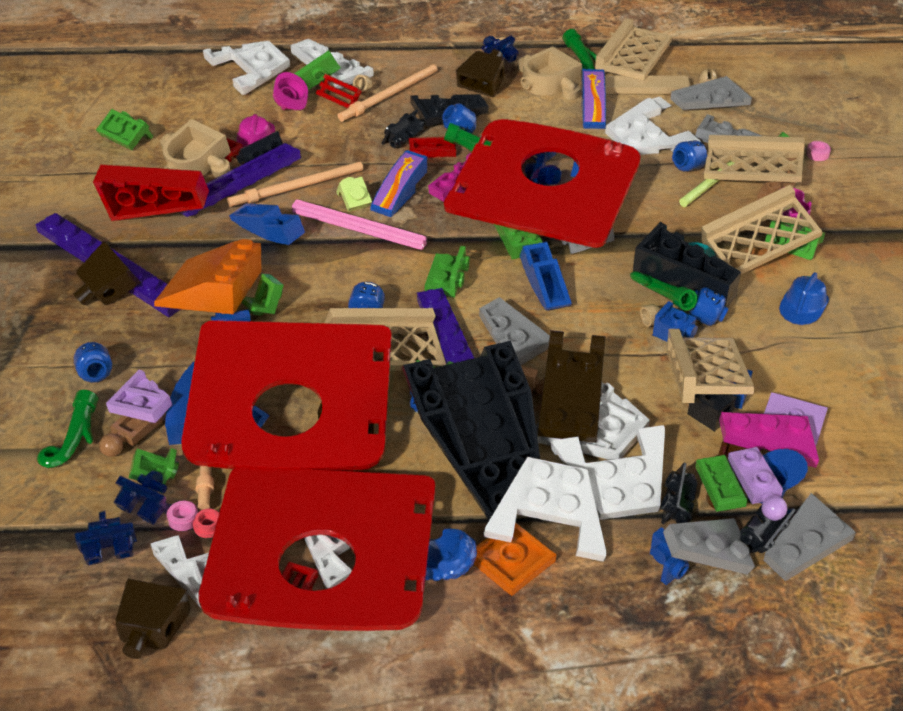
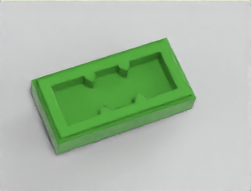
(314, 71)
(721, 483)

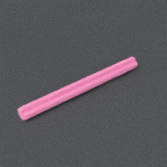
(359, 224)

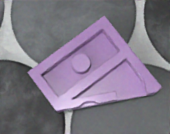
(140, 399)

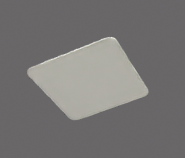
(661, 102)

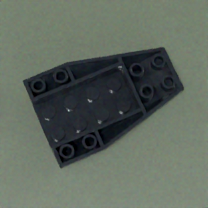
(479, 418)

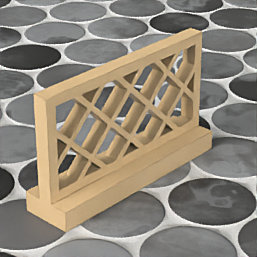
(619, 45)
(759, 149)
(750, 218)
(400, 321)
(687, 368)

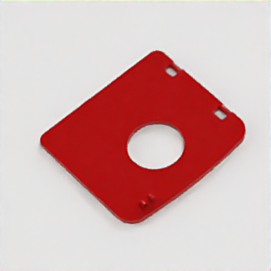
(571, 212)
(249, 357)
(276, 507)

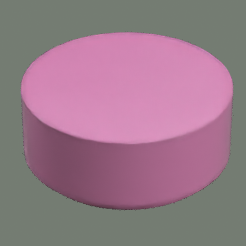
(818, 151)
(181, 515)

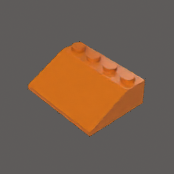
(214, 279)

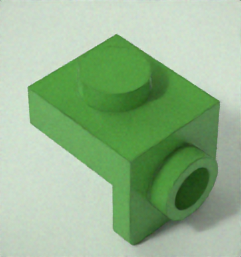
(266, 296)
(145, 462)

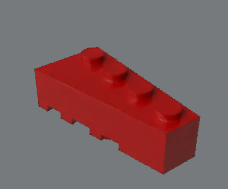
(148, 191)

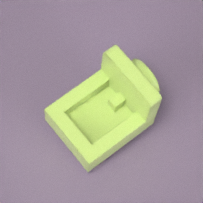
(354, 193)

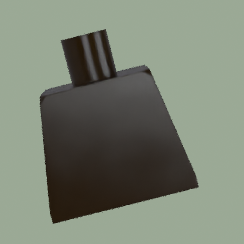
(482, 72)
(104, 277)
(150, 616)

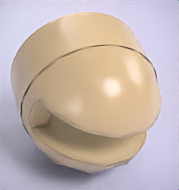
(707, 76)
(362, 82)
(648, 314)

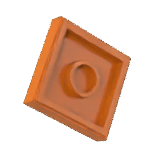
(513, 563)

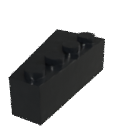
(683, 265)

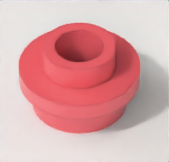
(205, 523)

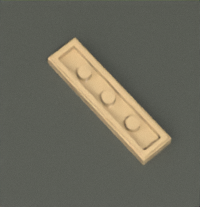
(651, 85)

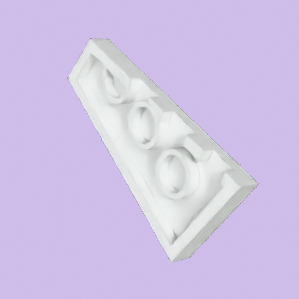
(310, 50)

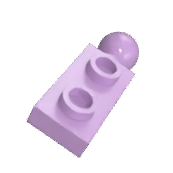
(758, 482)

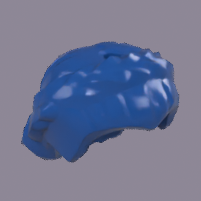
(450, 555)

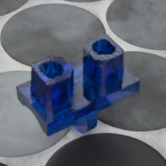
(504, 46)
(542, 173)
(153, 502)
(106, 534)

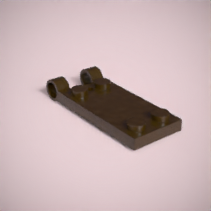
(572, 390)

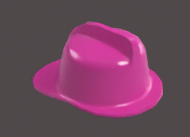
(290, 91)
(253, 129)

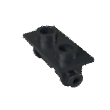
(398, 133)
(259, 147)
(679, 496)
(760, 534)

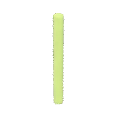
(700, 189)

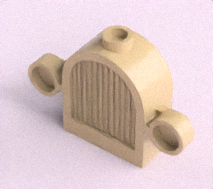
(551, 73)
(196, 149)

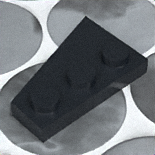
(432, 109)

